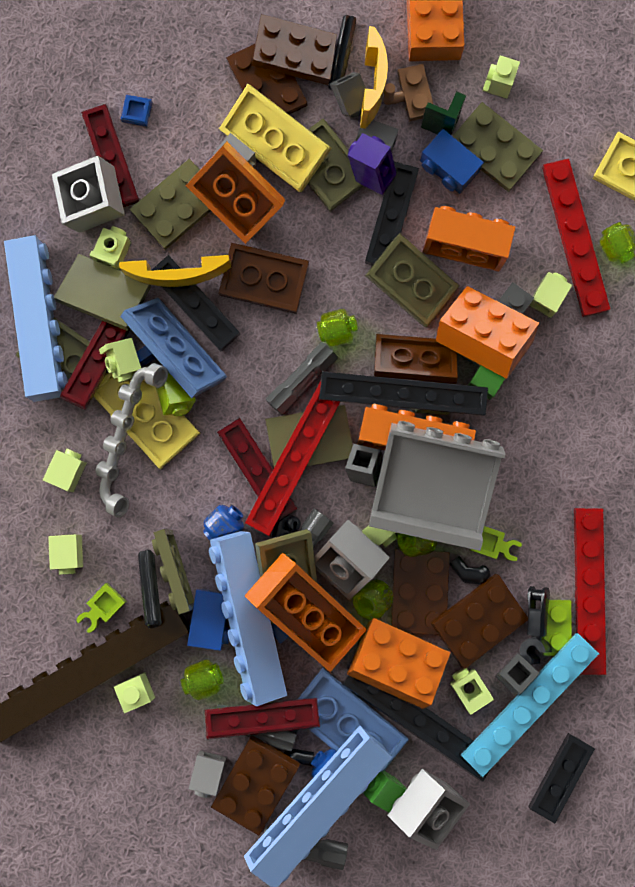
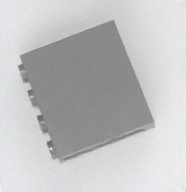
(436, 485)

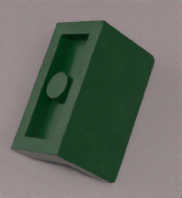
(437, 118)

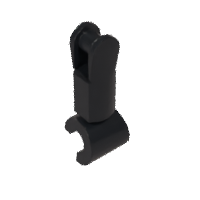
(536, 625)

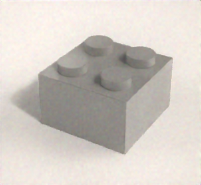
(88, 194)
(349, 559)
(428, 809)

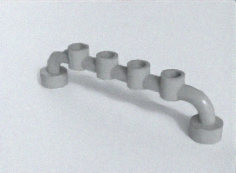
(131, 394)

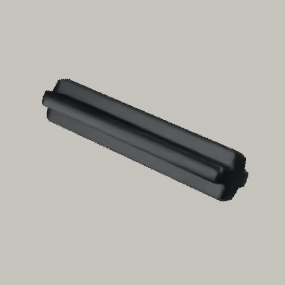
(343, 48)
(149, 589)

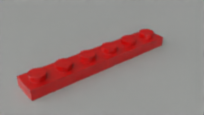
(575, 238)
(292, 463)
(590, 584)

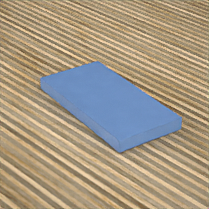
(173, 346)
(344, 712)

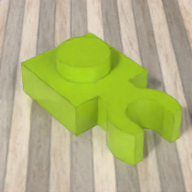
(494, 543)
(103, 605)

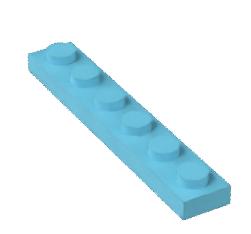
(529, 705)

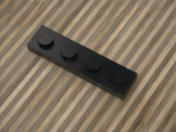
(392, 211)
(200, 309)

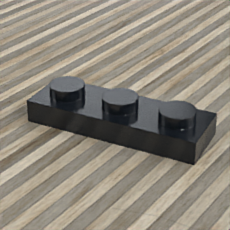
(561, 778)

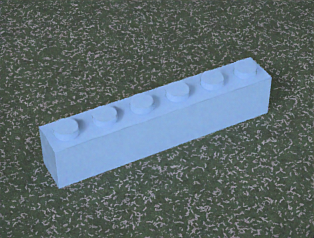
(34, 318)
(249, 628)
(317, 808)

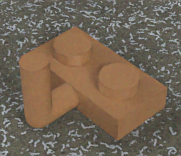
(414, 91)

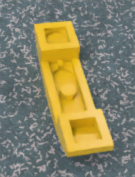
(376, 57)
(211, 267)

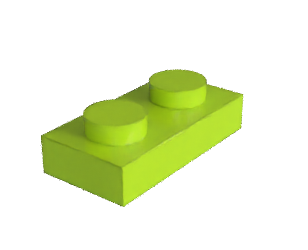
(558, 625)

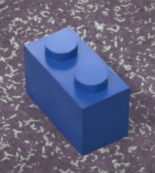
(450, 162)
(208, 621)

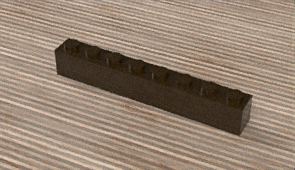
(89, 670)

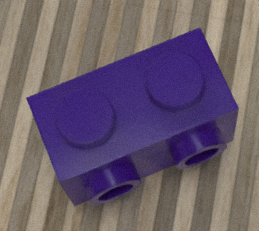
(372, 163)

